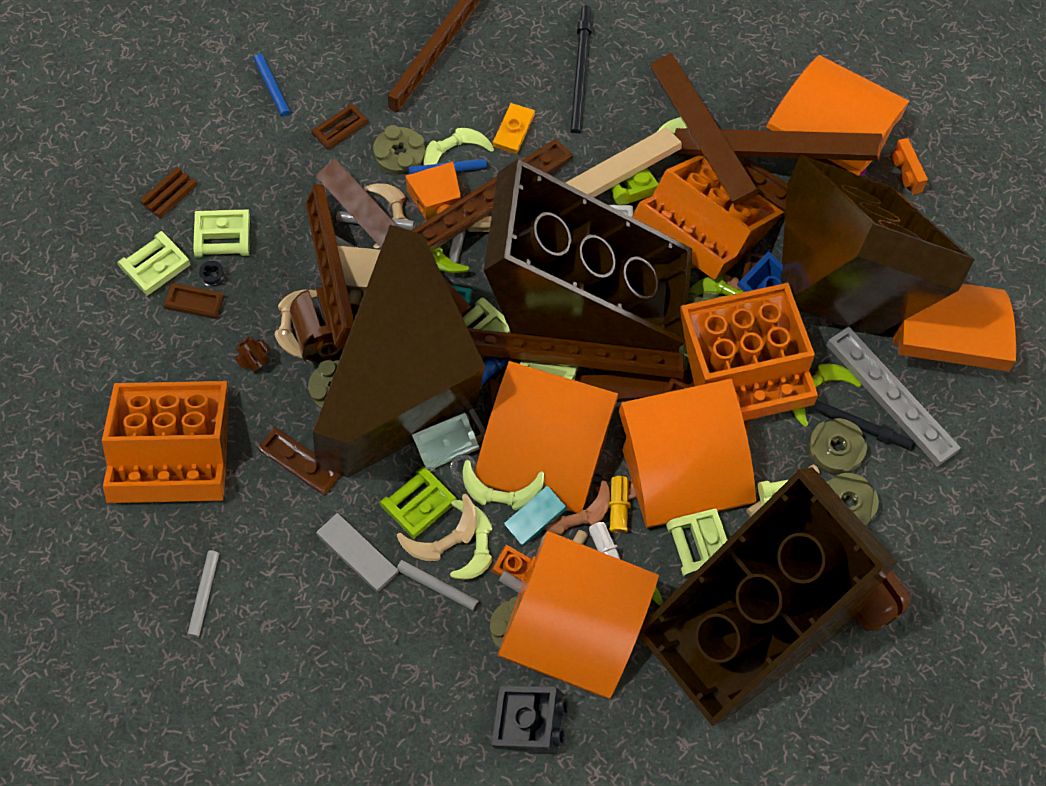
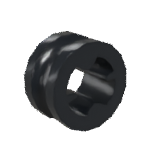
(210, 280)

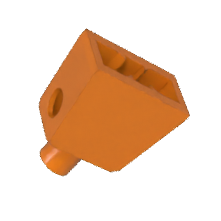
(433, 189)

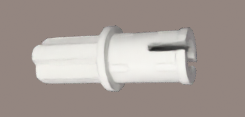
(603, 539)

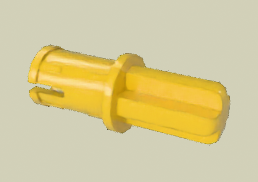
(619, 505)

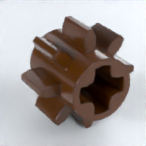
(252, 353)

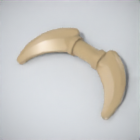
(393, 196)
(284, 335)
(462, 533)

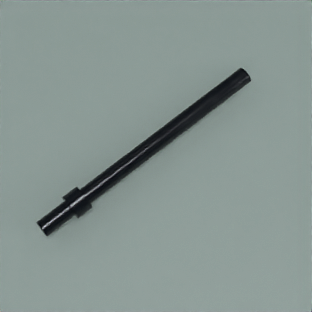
(584, 30)
(883, 433)

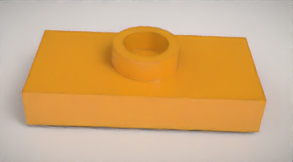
(513, 128)

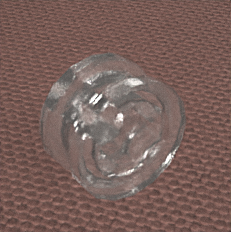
(454, 466)

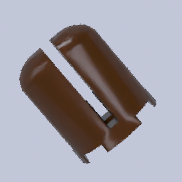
(308, 331)
(884, 605)

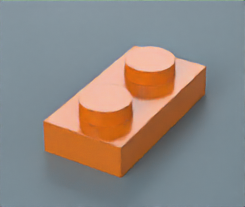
(912, 171)

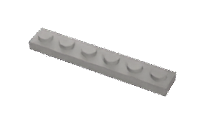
(893, 396)

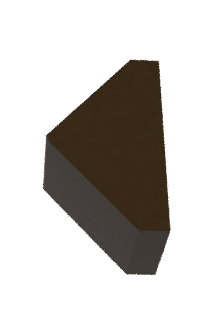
(863, 250)
(582, 267)
(402, 362)
(768, 597)

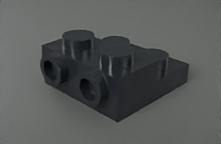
(529, 719)

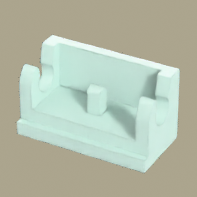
(445, 441)

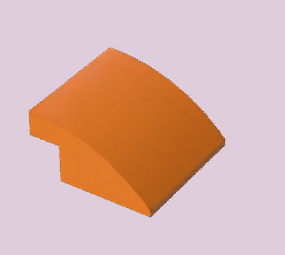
(838, 101)
(699, 213)
(964, 329)
(755, 343)
(545, 427)
(166, 442)
(688, 452)
(578, 615)

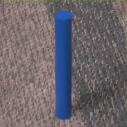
(271, 85)
(460, 166)

